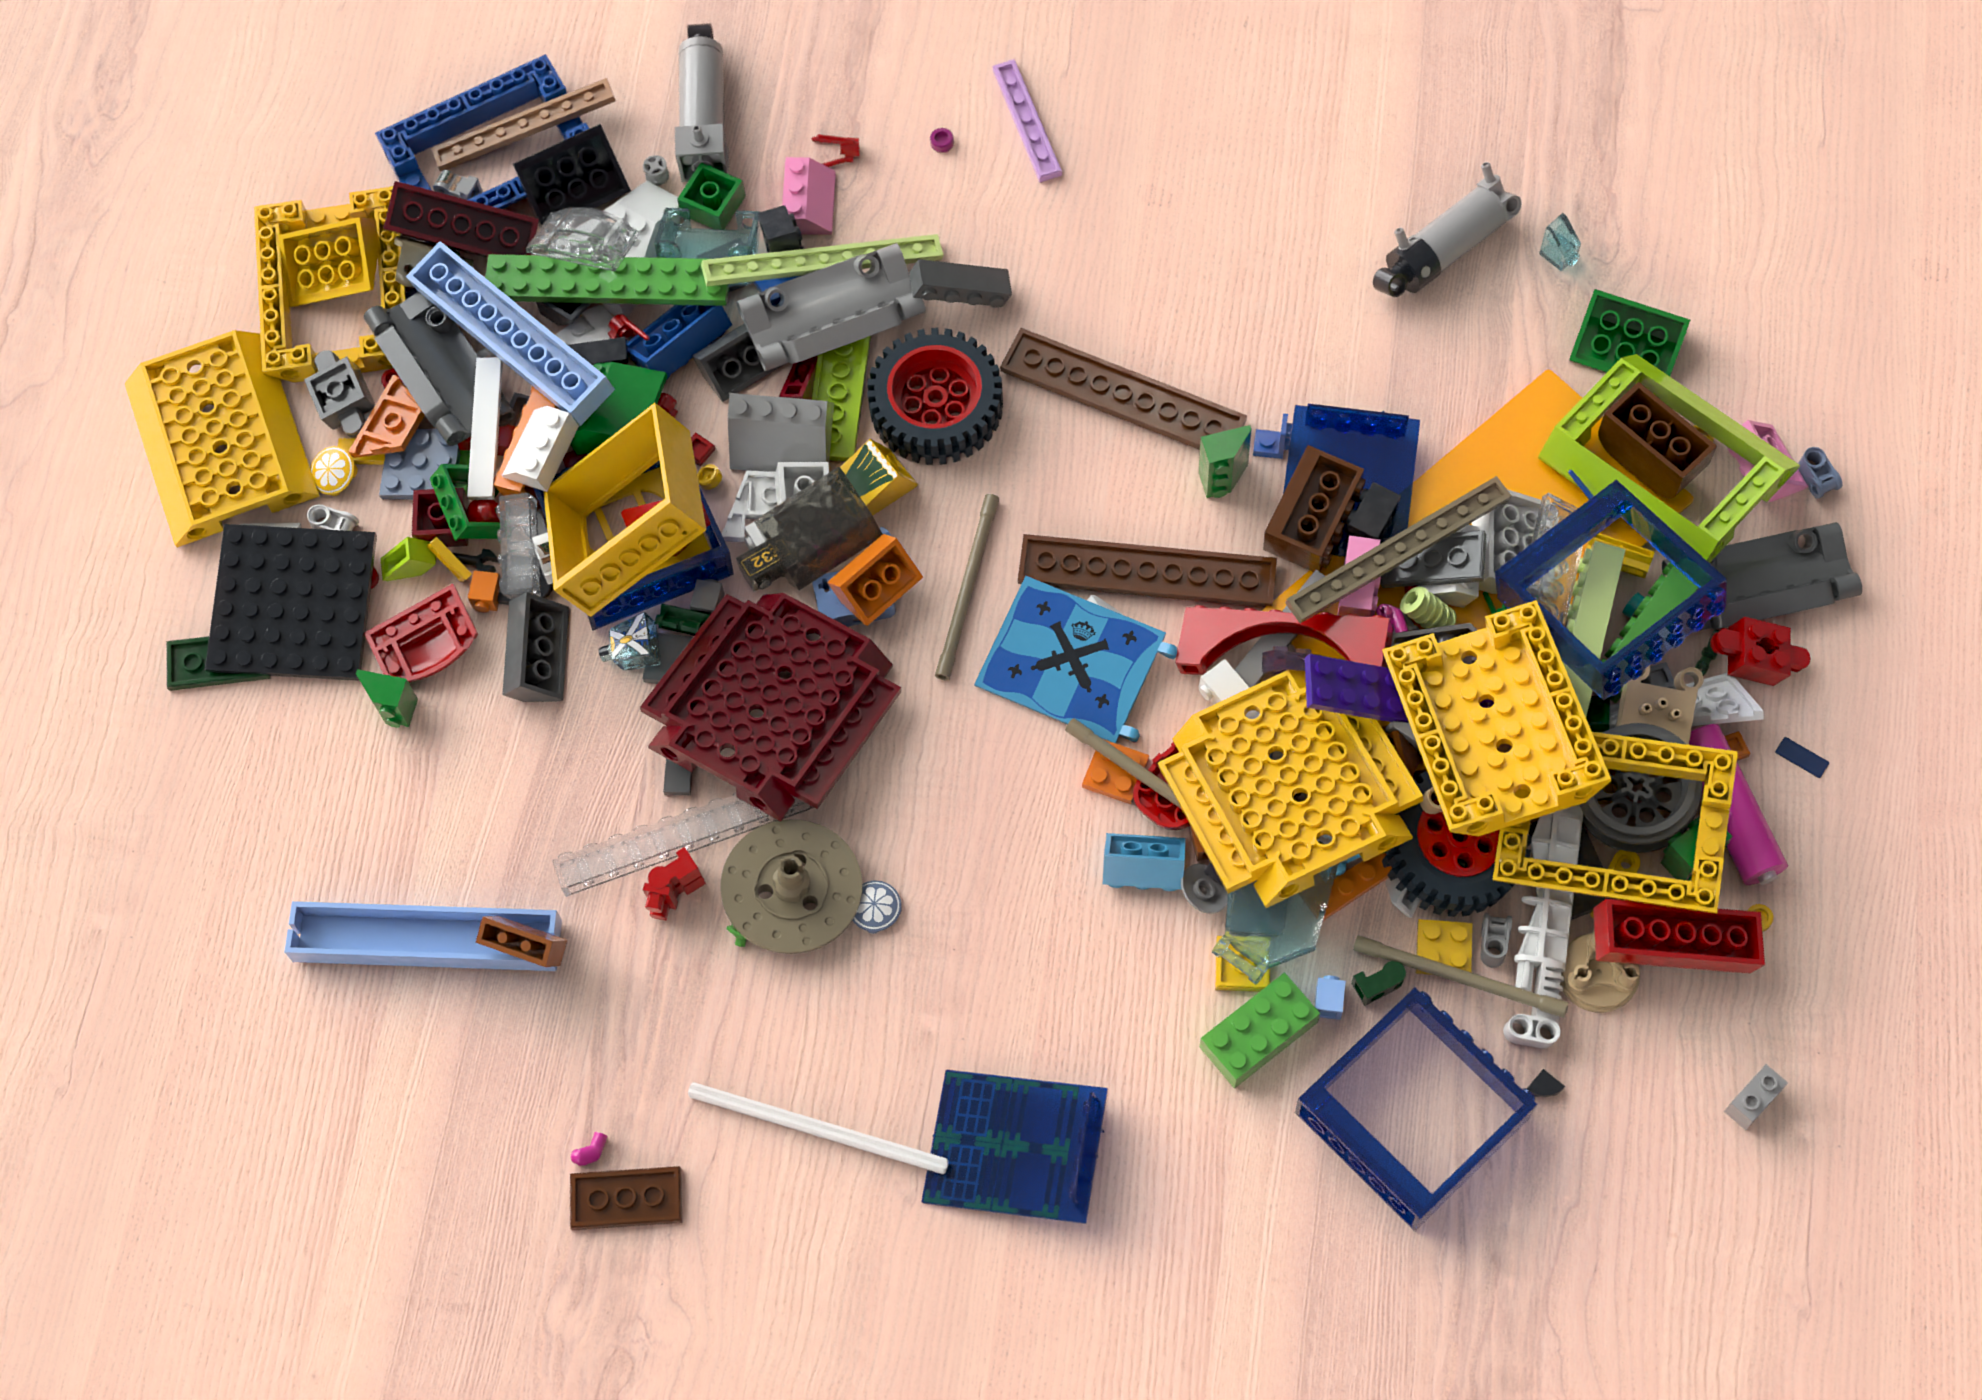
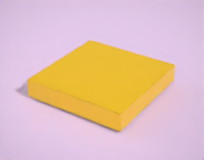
(1232, 979)

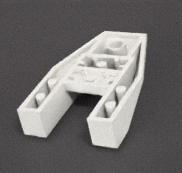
(643, 211)

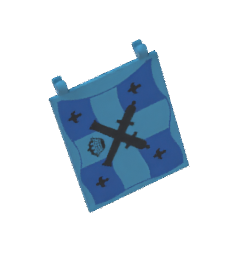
(1072, 659)

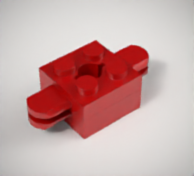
(1761, 663)

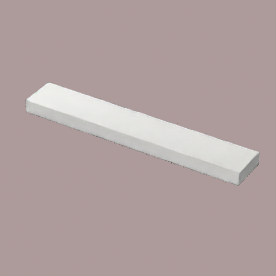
(485, 428)

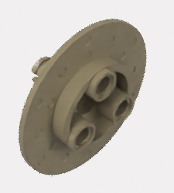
(772, 862)

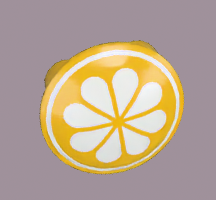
(333, 470)

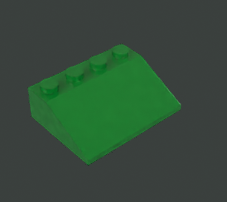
(1626, 328)
(634, 392)

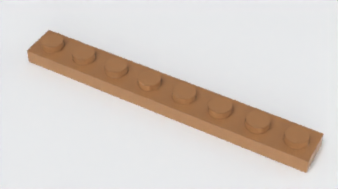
(523, 124)

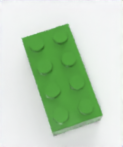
(1259, 1030)

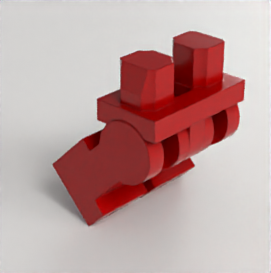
(669, 882)

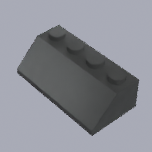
(731, 363)
(535, 649)

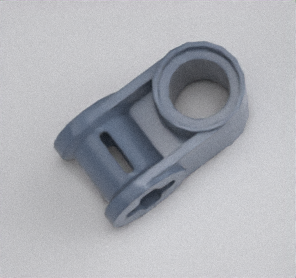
(1821, 476)

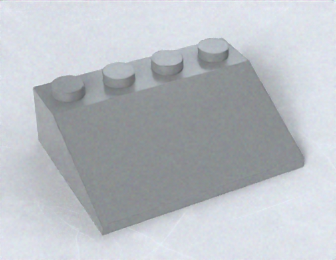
(777, 430)

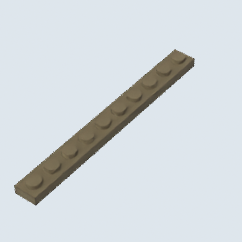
(1398, 549)

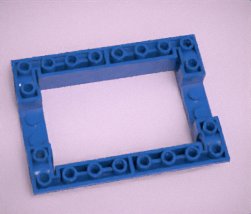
(468, 111)

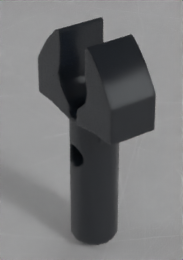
(486, 555)

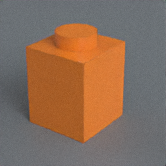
(484, 591)

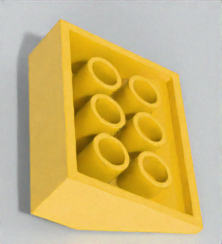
(330, 260)

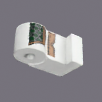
(543, 554)

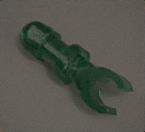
(1707, 656)

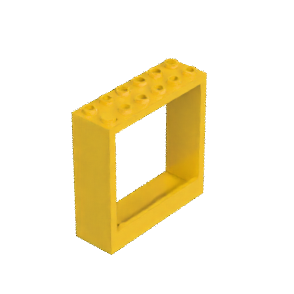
(599, 578)

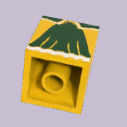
(877, 476)

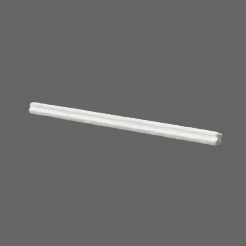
(818, 1128)

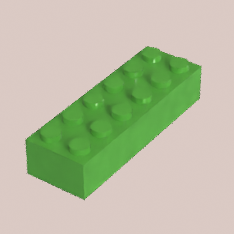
(1665, 595)

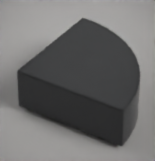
(1545, 1085)

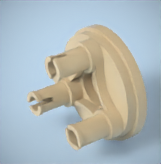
(1594, 983)

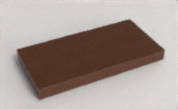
(625, 1198)

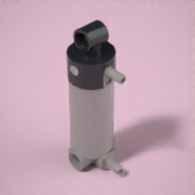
(1447, 237)

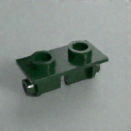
(680, 619)

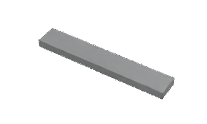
(1251, 665)

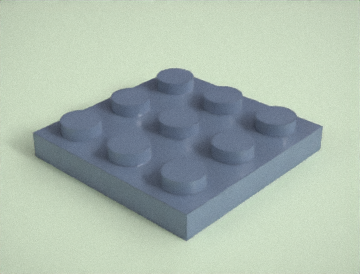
(415, 465)

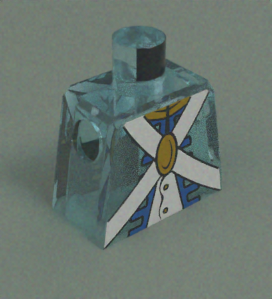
(633, 643)

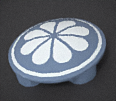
(878, 907)

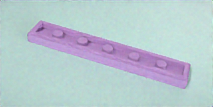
(1027, 121)

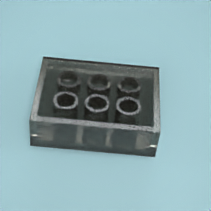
(818, 529)

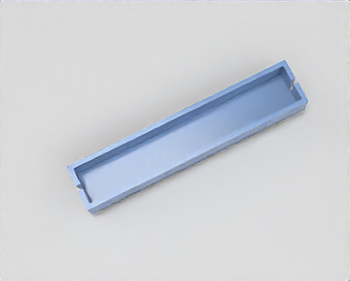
(405, 935)

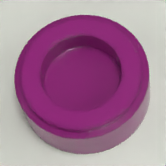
(941, 140)

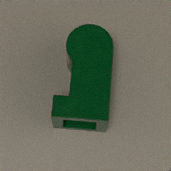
(1379, 983)

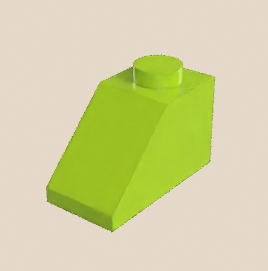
(407, 560)

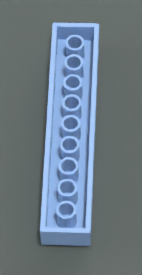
(510, 333)

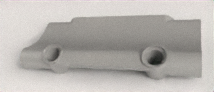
(830, 307)

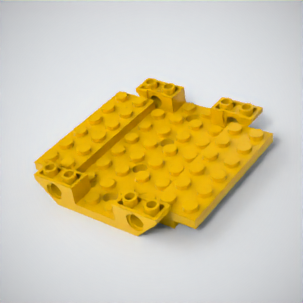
(1245, 800)

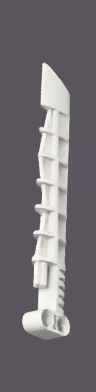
(1547, 935)

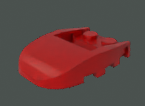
(1155, 806)

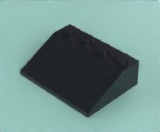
(572, 174)

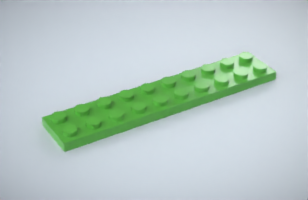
(634, 282)

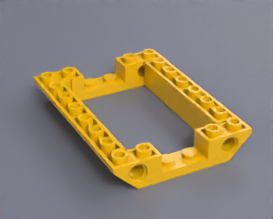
(275, 219)
(1652, 757)

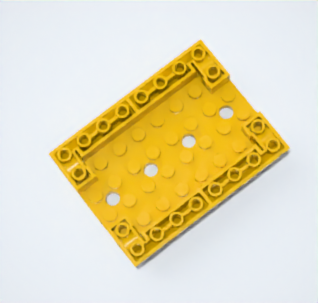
(247, 416)
(1531, 711)

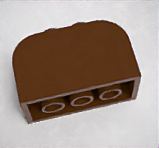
(1654, 442)

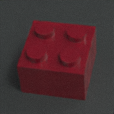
(429, 519)

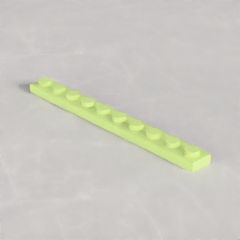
(804, 261)

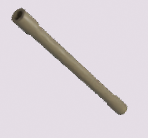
(947, 657)
(1088, 737)
(1542, 1002)

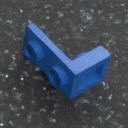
(1273, 443)

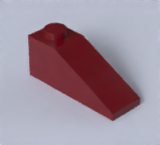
(800, 380)

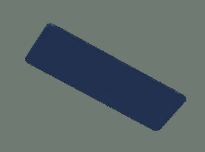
(1802, 757)

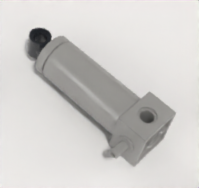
(700, 103)

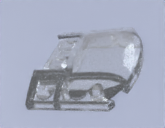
(584, 238)

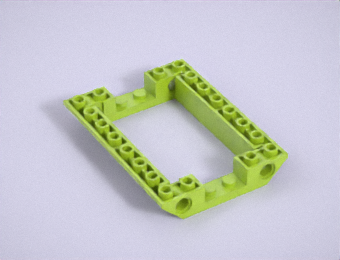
(1567, 452)

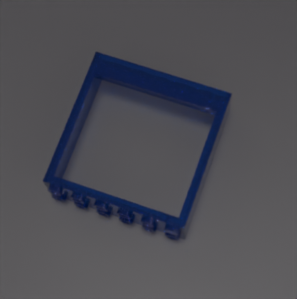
(1653, 643)
(1368, 1156)

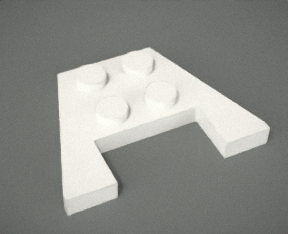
(752, 501)

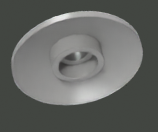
(1203, 891)

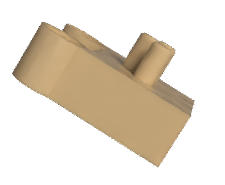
(1661, 705)

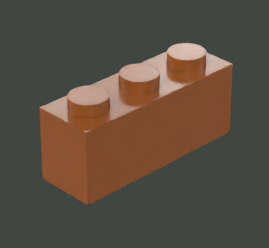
(521, 941)

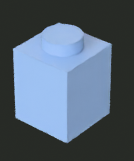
(1330, 997)

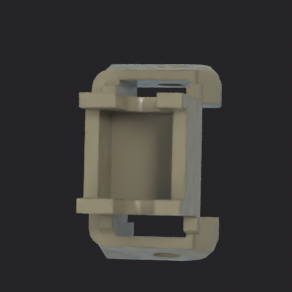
(412, 253)

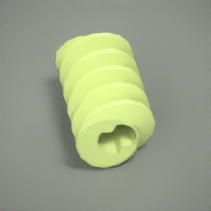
(1427, 609)

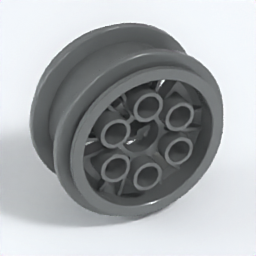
(1644, 836)

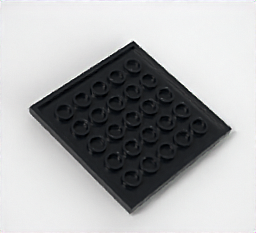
(291, 602)

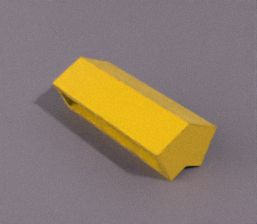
(1636, 558)

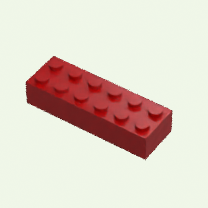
(1678, 937)

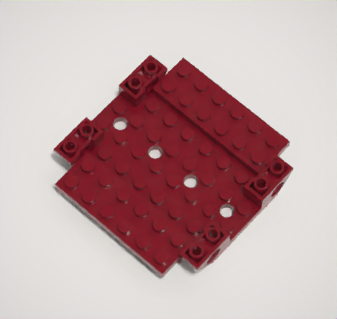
(809, 720)

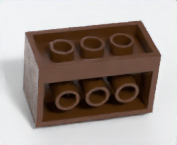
(1314, 510)

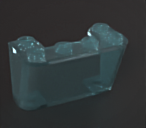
(682, 241)

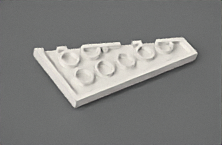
(1718, 701)

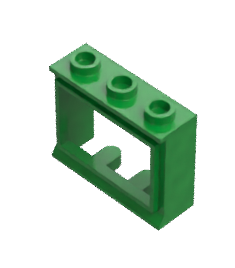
(461, 528)

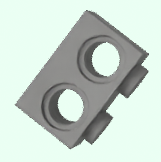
(1755, 1097)

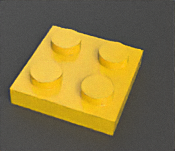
(1445, 943)

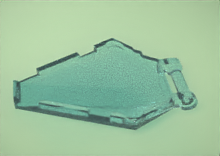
(1275, 932)

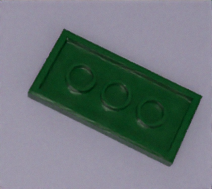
(187, 666)

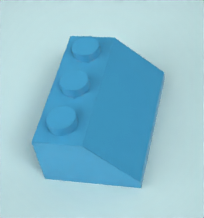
(1143, 861)

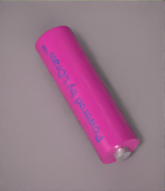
(1752, 841)

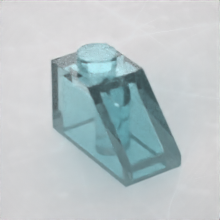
(1560, 243)

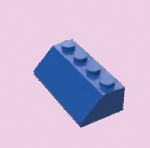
(678, 336)

